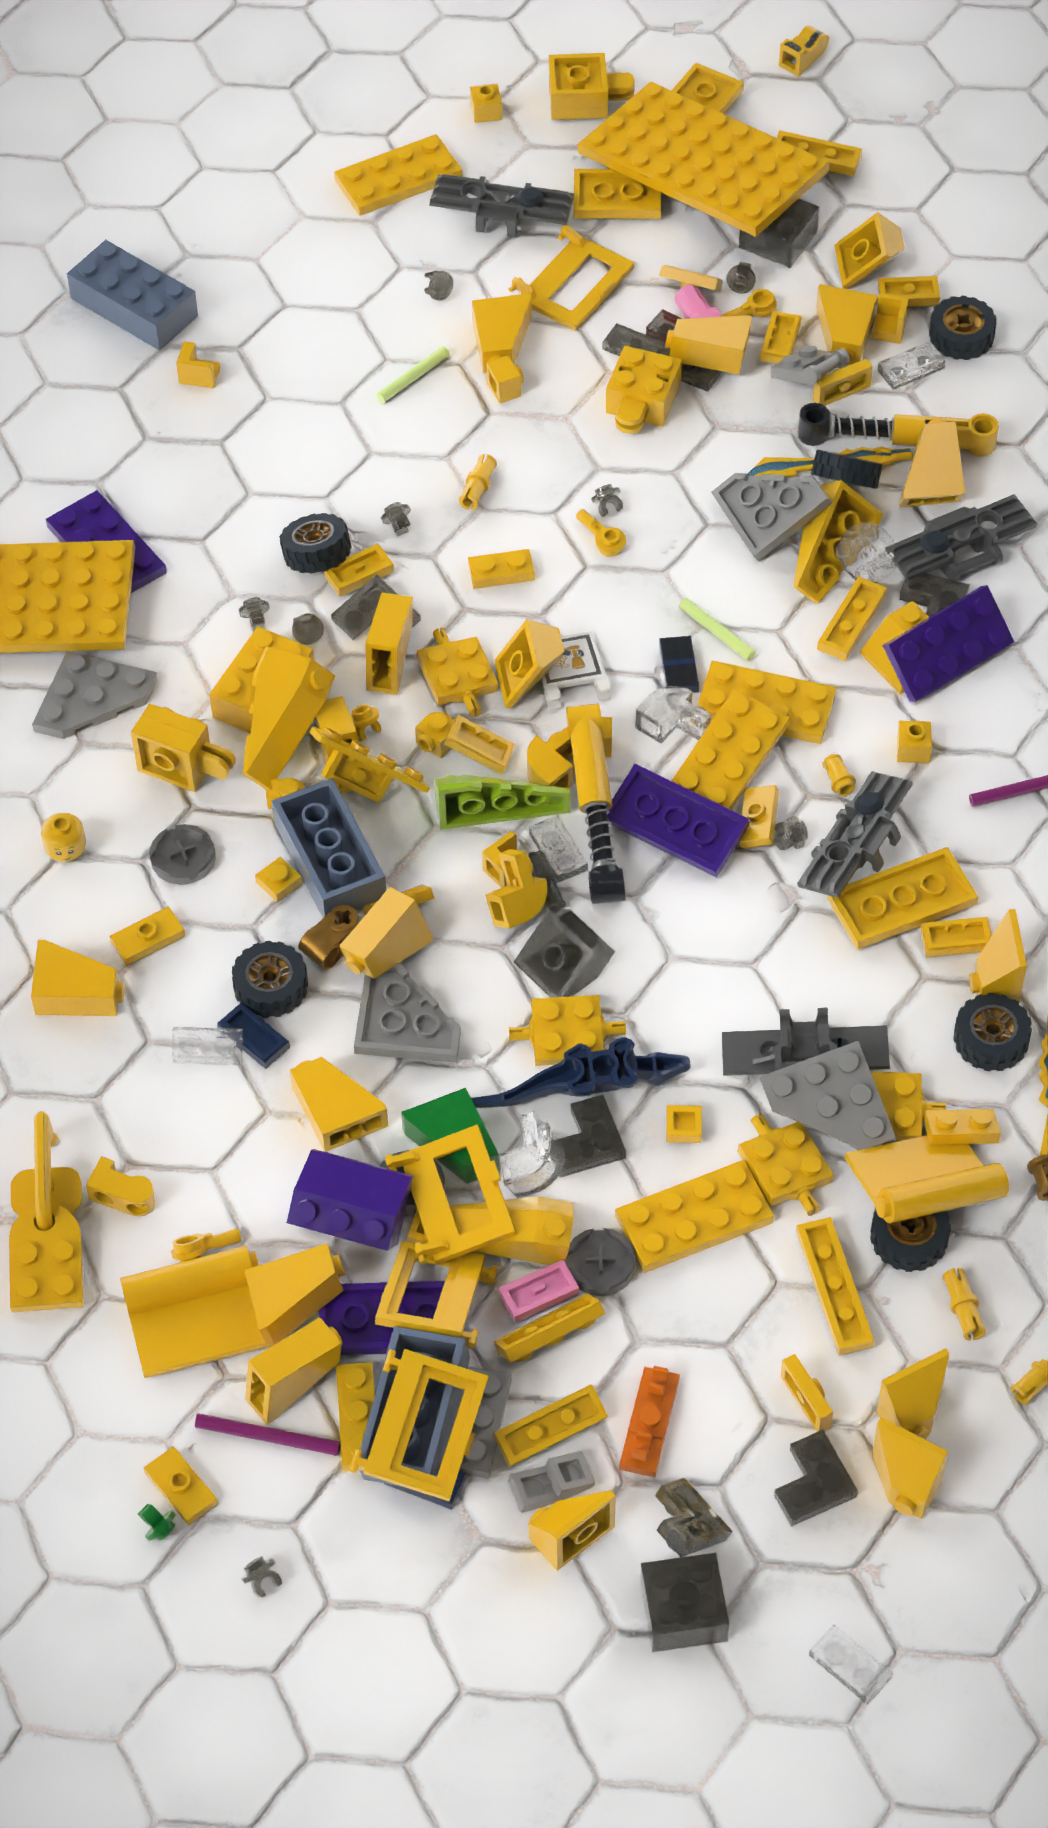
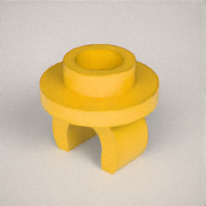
(364, 716)

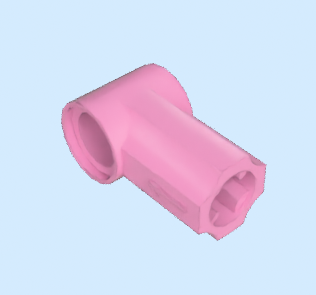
(693, 304)

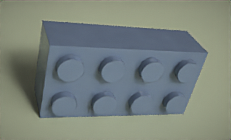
(132, 294)
(328, 847)
(437, 1407)

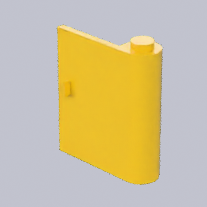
(923, 1179)
(193, 1311)

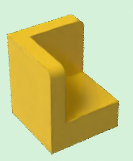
(890, 318)
(195, 371)
(491, 860)

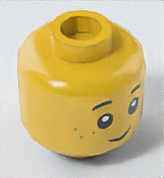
(63, 837)

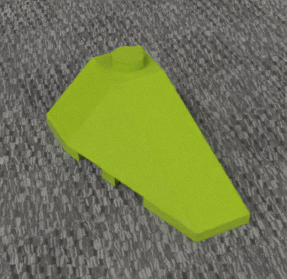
(485, 800)

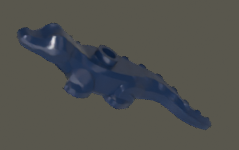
(593, 1072)

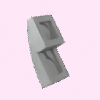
(555, 1481)

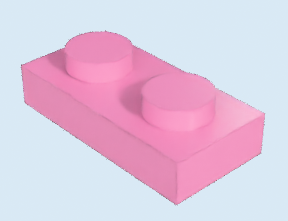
(538, 1291)

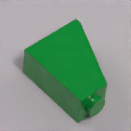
(445, 1117)

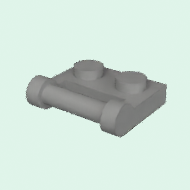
(808, 365)

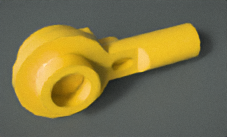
(759, 304)
(608, 540)
(195, 1245)

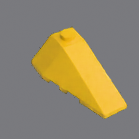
(817, 561)
(284, 706)
(540, 1225)

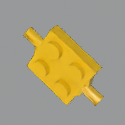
(457, 671)
(562, 1024)
(904, 1102)
(785, 1163)

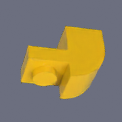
(548, 760)
(523, 894)

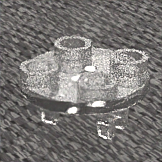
(858, 541)

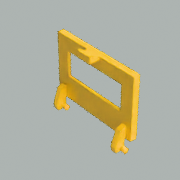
(562, 268)
(432, 1202)
(454, 1300)
(400, 1416)

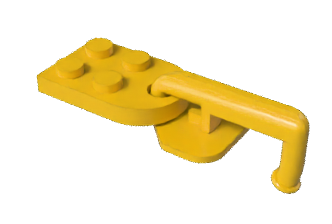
(45, 1235)

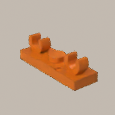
(649, 1421)

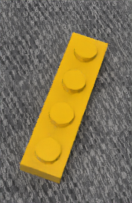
(835, 1286)

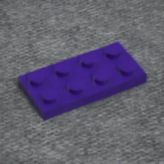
(96, 520)
(948, 643)
(676, 820)
(356, 1307)

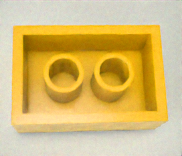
(234, 690)

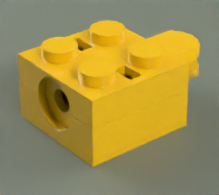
(583, 87)
(642, 388)
(177, 749)

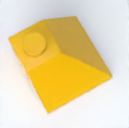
(867, 248)
(891, 627)
(527, 659)
(1002, 961)
(913, 1394)
(907, 1467)
(571, 1526)

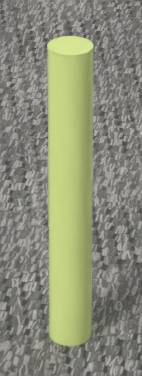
(413, 374)
(717, 629)

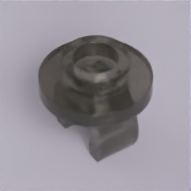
(741, 278)
(440, 285)
(607, 494)
(397, 516)
(254, 609)
(307, 628)
(794, 833)
(257, 1571)

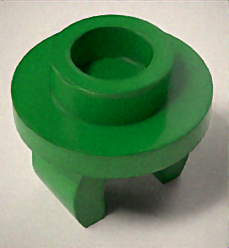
(159, 1524)

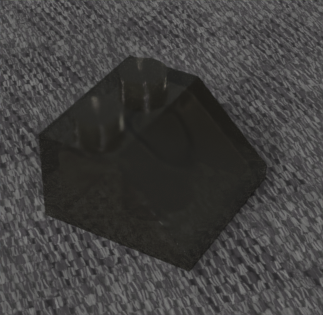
(563, 954)

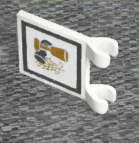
(577, 666)

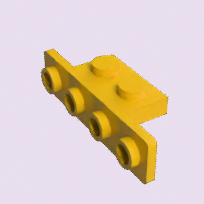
(361, 771)

